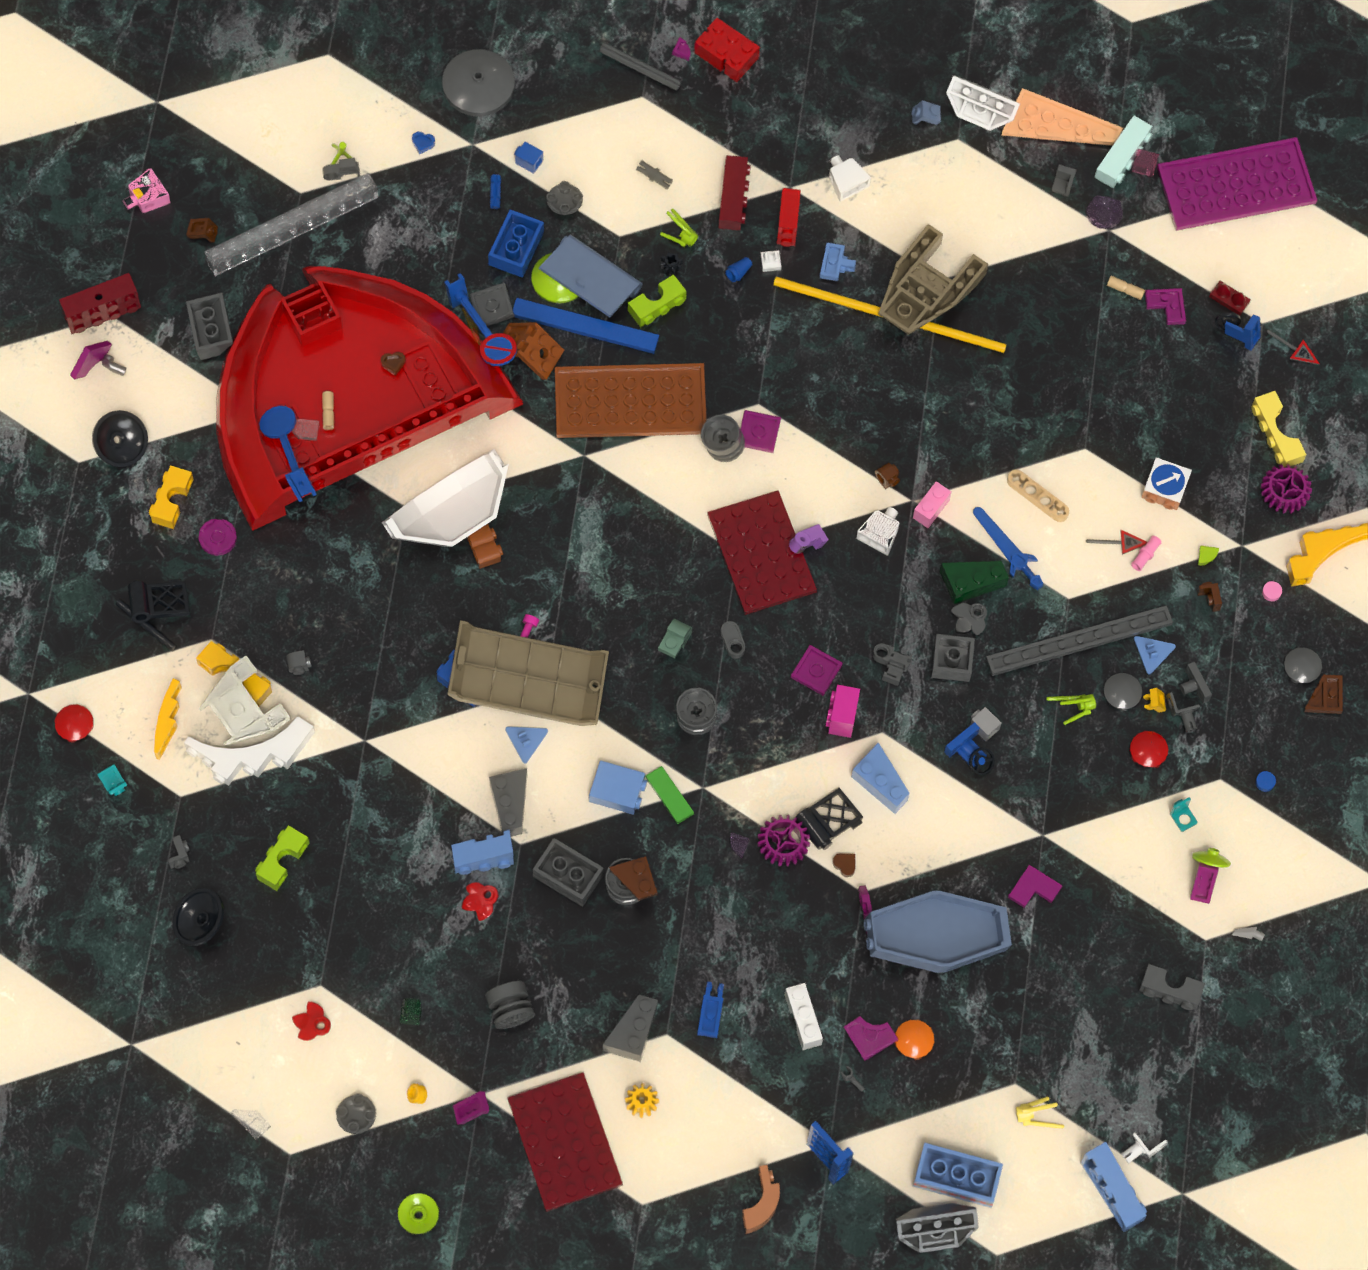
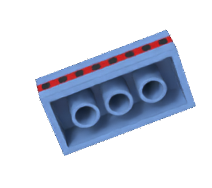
(958, 1175)

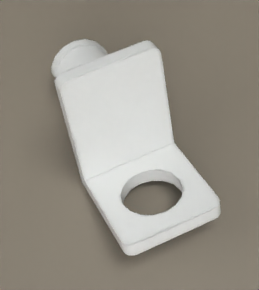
(1139, 1148)

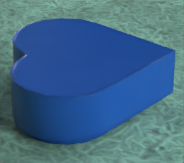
(423, 142)

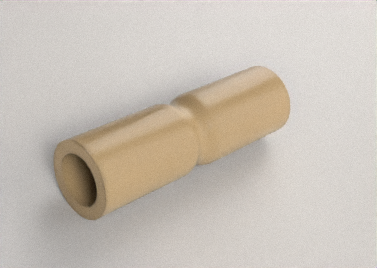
(1123, 286)
(328, 406)

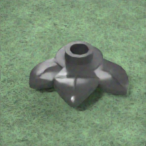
(968, 620)

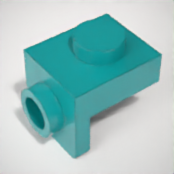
(112, 780)

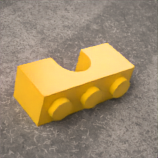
(174, 482)

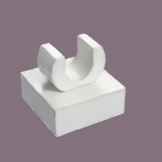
(770, 261)

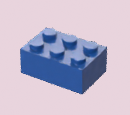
(516, 243)

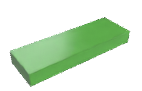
(669, 795)

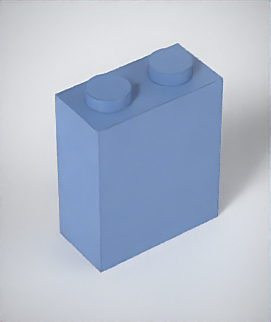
(617, 787)

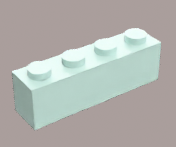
(1123, 152)

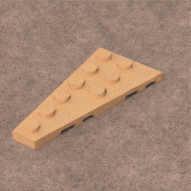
(1051, 120)

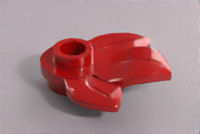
(478, 902)
(309, 1021)

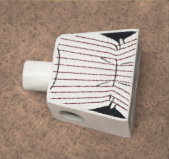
(880, 530)

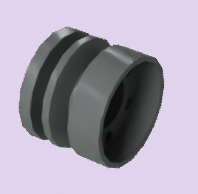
(720, 429)
(696, 700)
(616, 889)
(509, 1004)

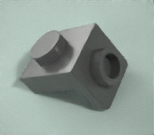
(182, 858)

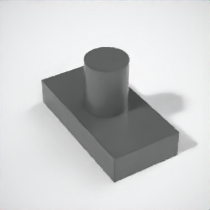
(1196, 683)

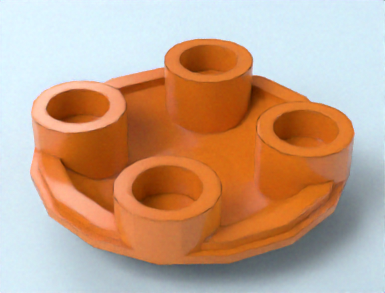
(914, 1039)

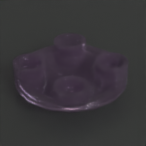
(1104, 212)

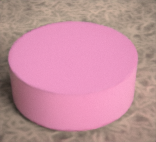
(1272, 591)

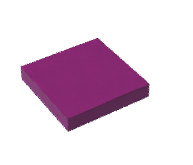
(760, 431)
(816, 670)

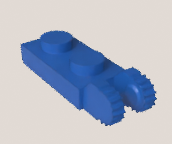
(711, 1012)

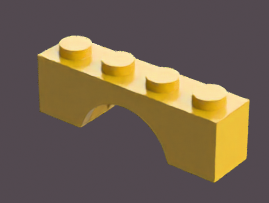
(216, 660)

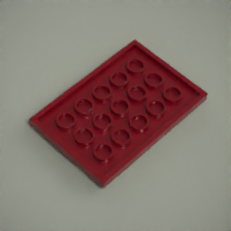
(758, 554)
(564, 1141)

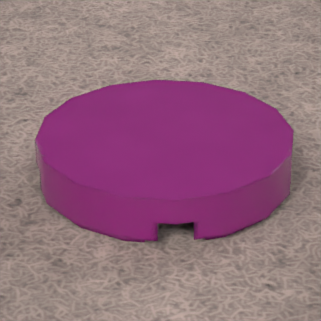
(217, 537)

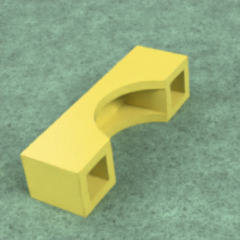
(1286, 449)

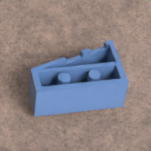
(881, 779)

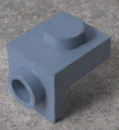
(926, 112)

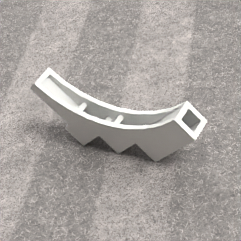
(228, 762)

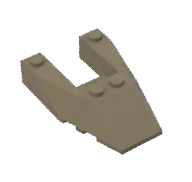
(921, 292)

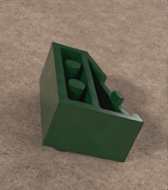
(972, 579)

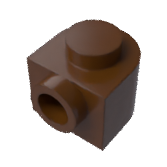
(887, 475)

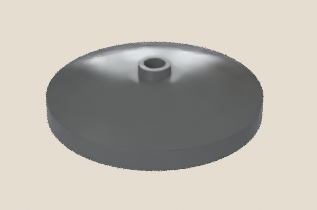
(478, 82)

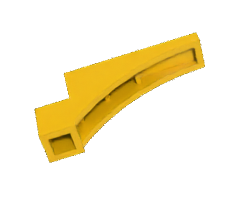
(1318, 548)

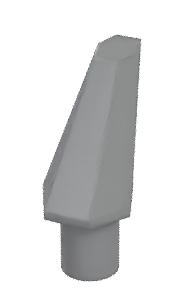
(1249, 933)

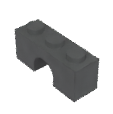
(1155, 985)

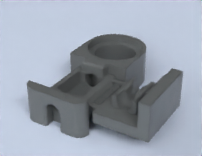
(345, 167)
(897, 663)

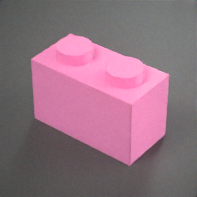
(932, 504)

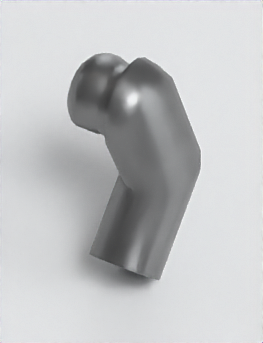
(108, 363)

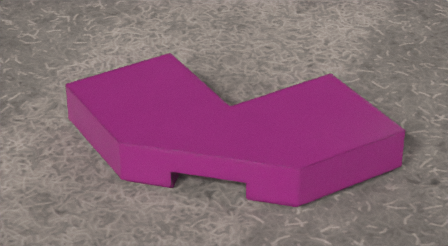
(864, 901)

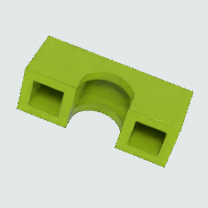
(645, 311)
(289, 843)

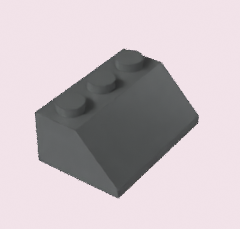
(209, 325)

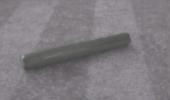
(640, 66)

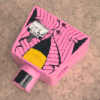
(147, 193)

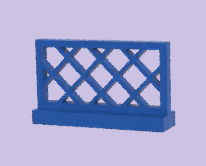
(829, 1153)

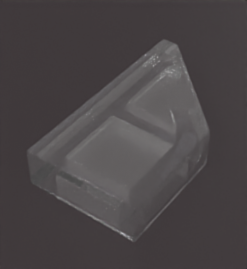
(306, 429)
(252, 1122)

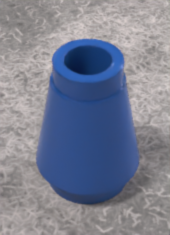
(738, 269)

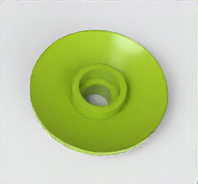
(1211, 857)
(418, 1203)

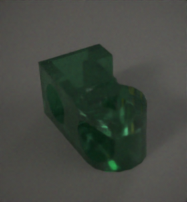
(411, 1011)

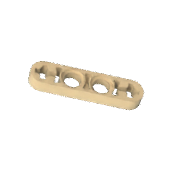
(1036, 497)

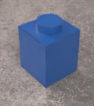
(528, 157)

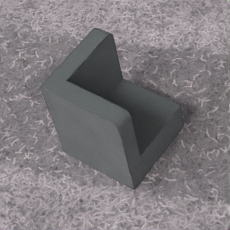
(1063, 180)

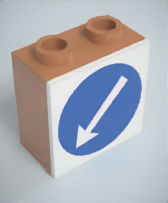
(1166, 484)

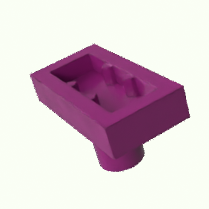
(1204, 883)
(471, 1108)

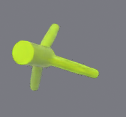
(341, 151)

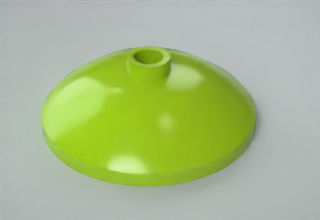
(548, 287)

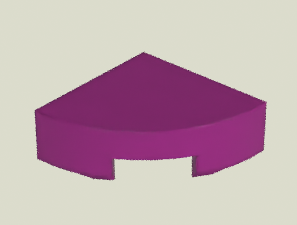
(682, 49)

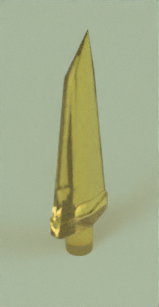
(474, 329)

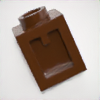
(202, 229)
(1213, 595)

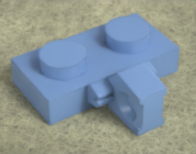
(835, 262)

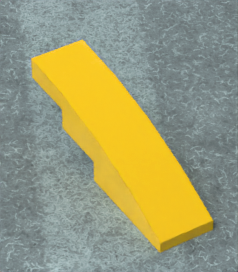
(166, 724)

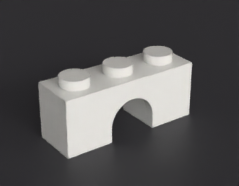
(806, 1022)

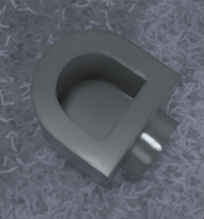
(298, 662)

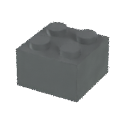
(953, 657)

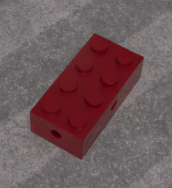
(100, 303)

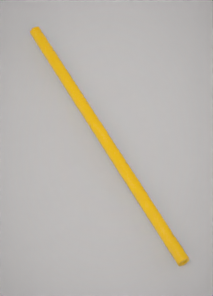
(872, 309)

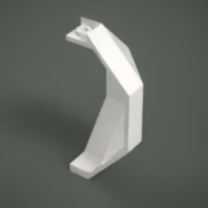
(453, 505)

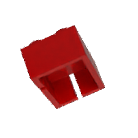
(727, 44)

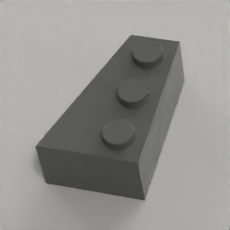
(509, 799)
(633, 1030)

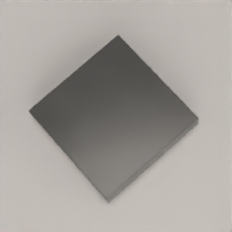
(493, 304)

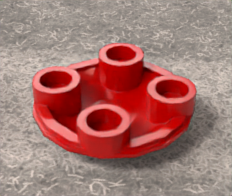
(74, 722)
(1149, 749)

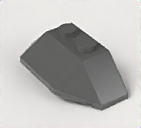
(937, 1226)

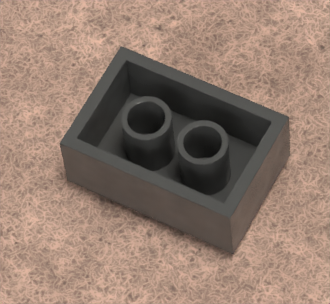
(568, 872)

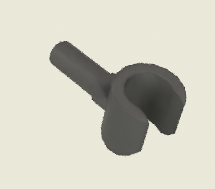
(851, 1078)

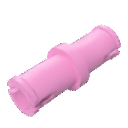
(1146, 553)

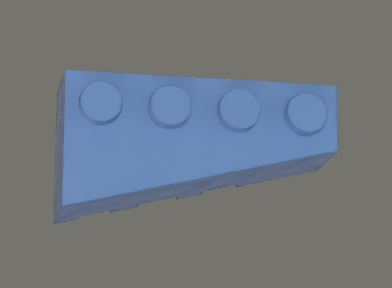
(1113, 1186)

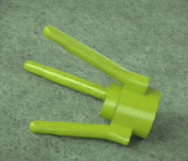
(688, 236)
(1084, 703)

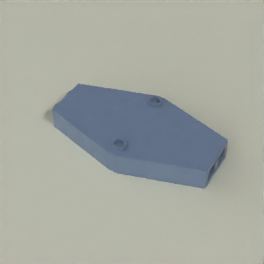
(937, 931)

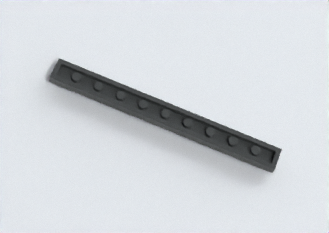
(1079, 640)

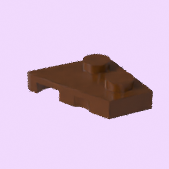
(1327, 696)
(636, 877)

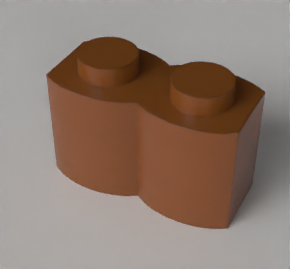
(484, 546)

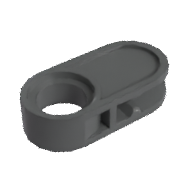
(731, 635)

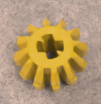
(649, 1100)

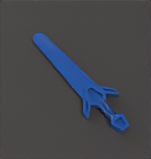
(1009, 549)

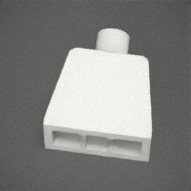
(847, 177)

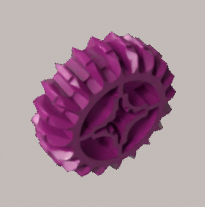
(1292, 475)
(777, 836)

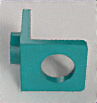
(1181, 808)

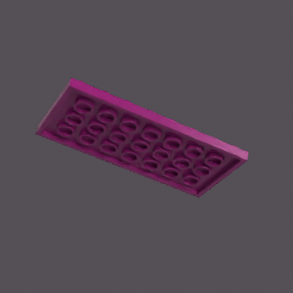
(1236, 184)

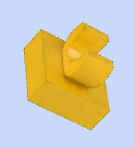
(1157, 700)

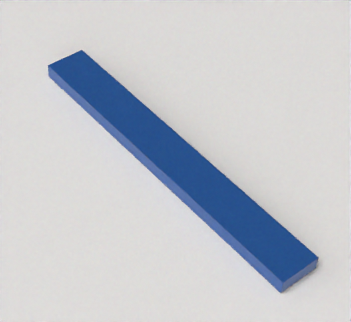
(585, 325)

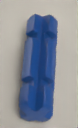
(495, 191)

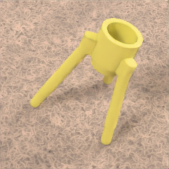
(1026, 1112)

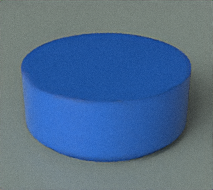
(1265, 781)

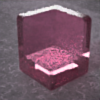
(1145, 162)

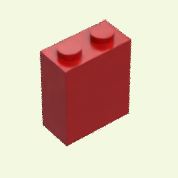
(788, 217)

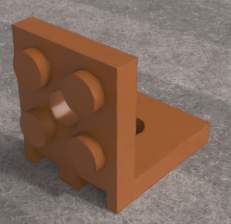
(530, 340)

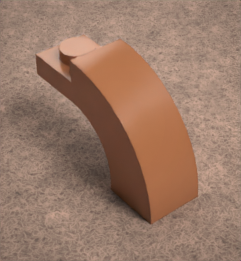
(762, 1212)

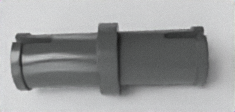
(654, 174)

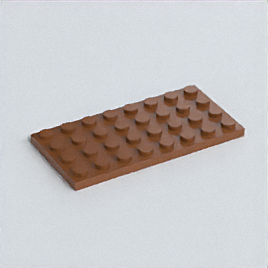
(630, 400)

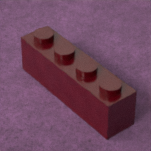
(733, 193)

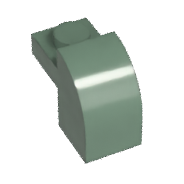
(675, 638)

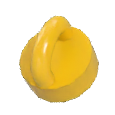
(417, 1094)

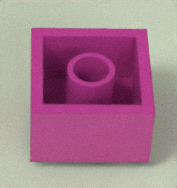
(842, 711)

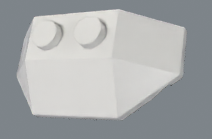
(980, 104)

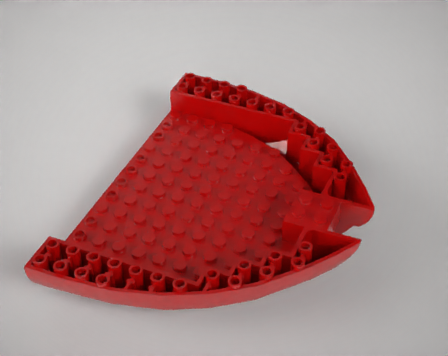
(334, 342)

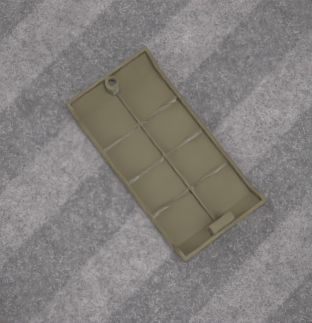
(527, 676)

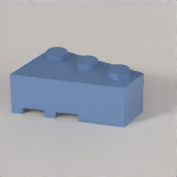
(483, 854)

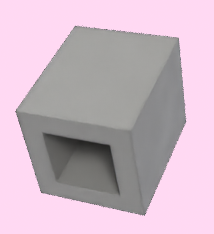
(987, 722)

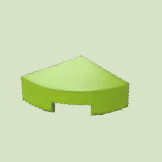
(1207, 554)

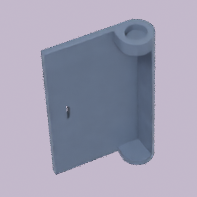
(590, 275)

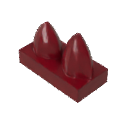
(1230, 298)

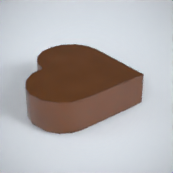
(393, 362)
(845, 864)

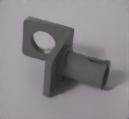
(1186, 713)

